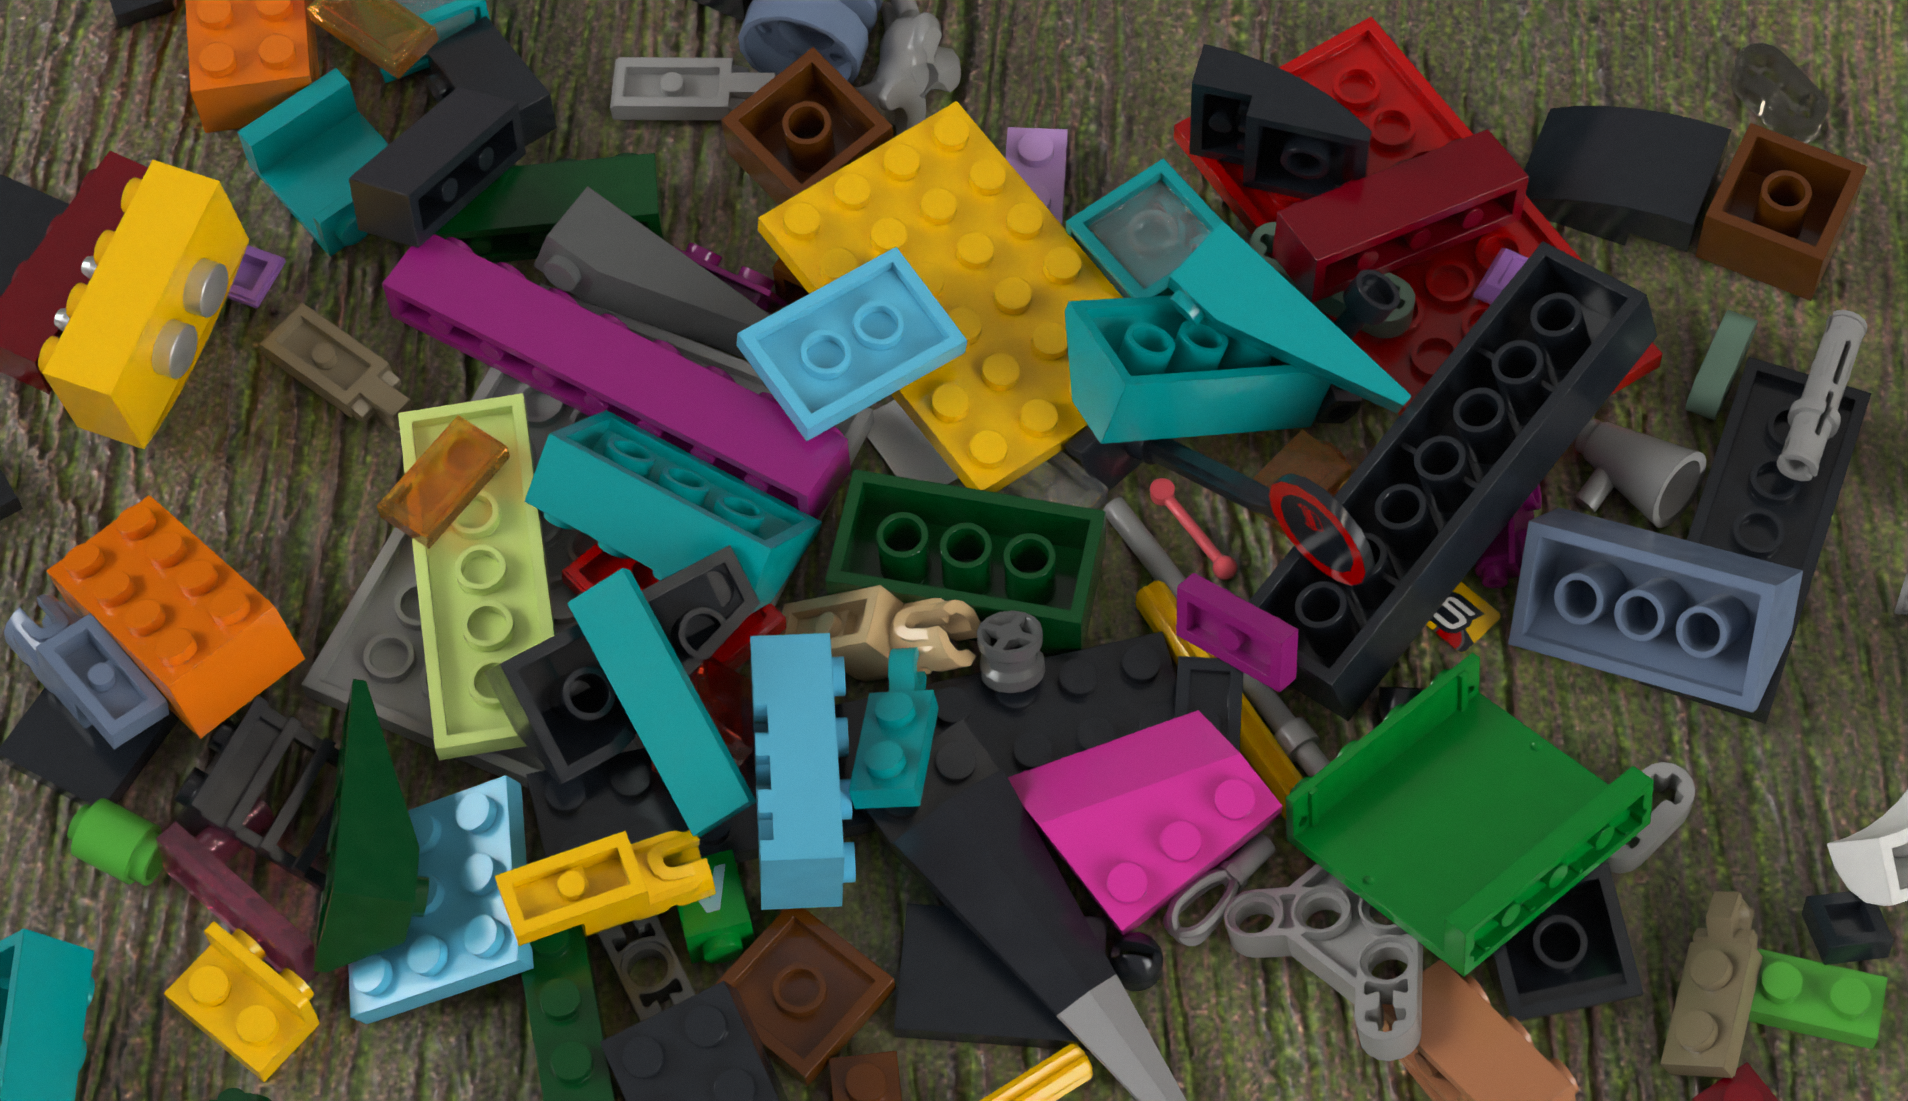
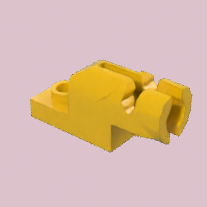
(604, 884)

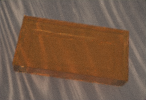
(377, 29)
(443, 481)

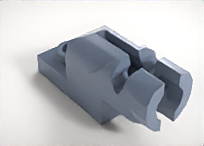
(86, 671)

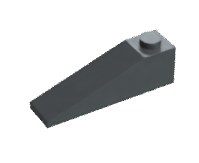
(635, 273)

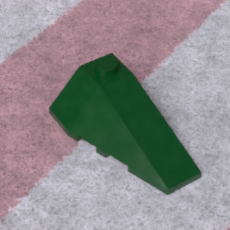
(371, 848)

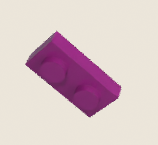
(1237, 632)

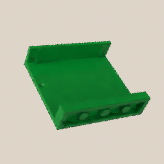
(1461, 819)

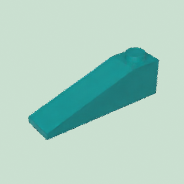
(1256, 305)

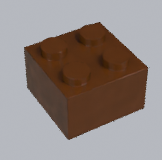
(802, 128)
(1780, 211)

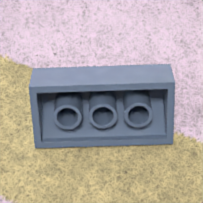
(1653, 607)

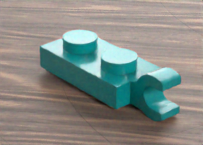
(895, 738)

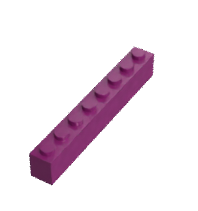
(605, 366)

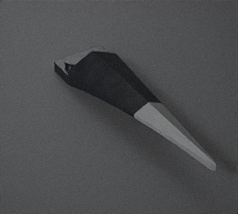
(996, 875)

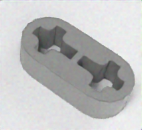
(1664, 818)

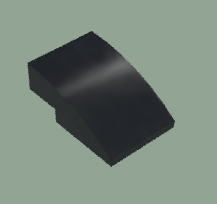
(1274, 125)
(1625, 172)
(1568, 955)

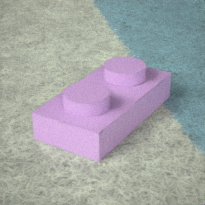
(1041, 161)

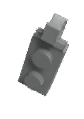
(680, 88)

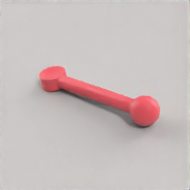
(1163, 494)

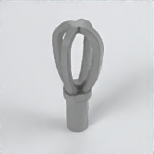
(1232, 875)

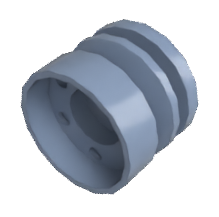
(784, 30)

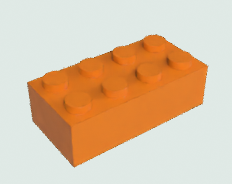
(248, 57)
(178, 614)

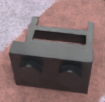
(243, 763)

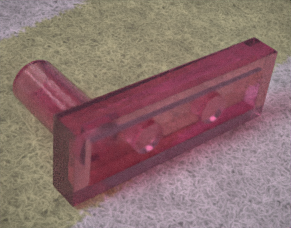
(202, 871)

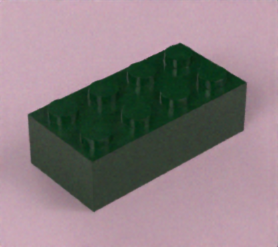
(974, 549)

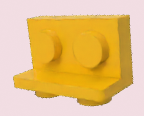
(244, 1001)

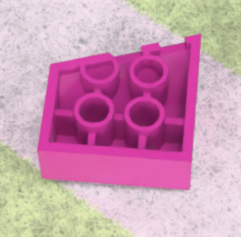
(1147, 813)

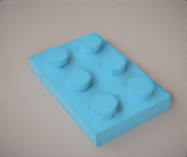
(851, 343)

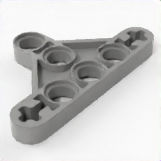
(1339, 954)

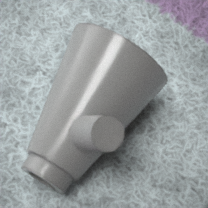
(1646, 470)

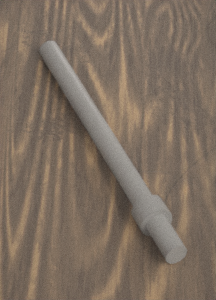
(1292, 733)

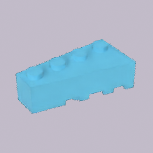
(798, 771)

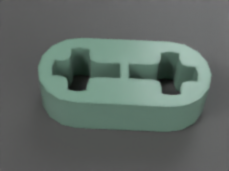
(1721, 365)

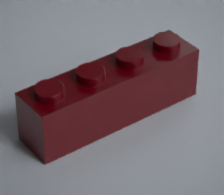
(1399, 214)
(46, 278)

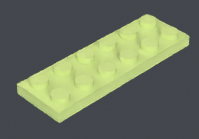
(480, 582)

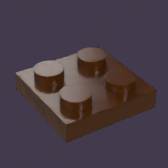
(806, 991)

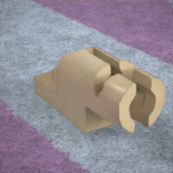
(873, 622)

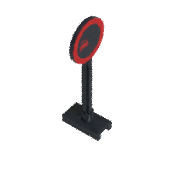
(1302, 508)

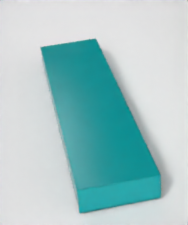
(661, 702)

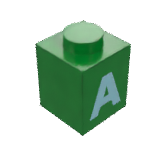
(719, 925)

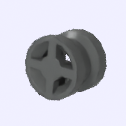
(1011, 651)

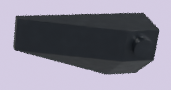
(563, 697)

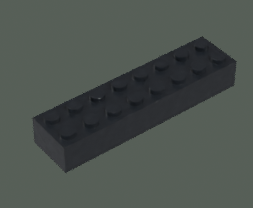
(1460, 468)

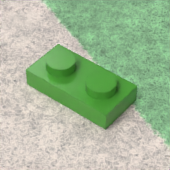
(1818, 999)

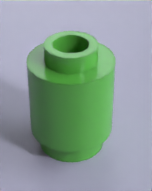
(116, 842)

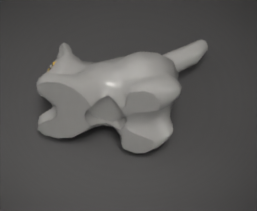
(910, 68)

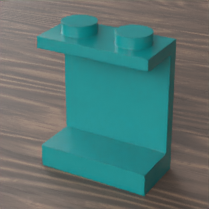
(310, 152)

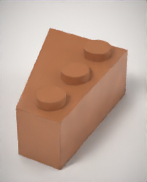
(1473, 1050)

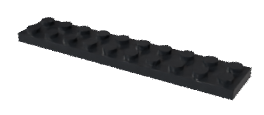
(1076, 706)

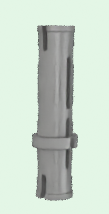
(1816, 414)

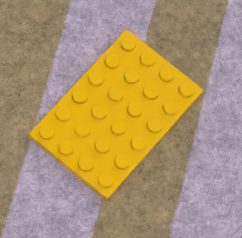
(991, 264)

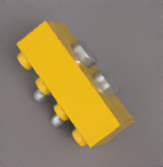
(146, 306)

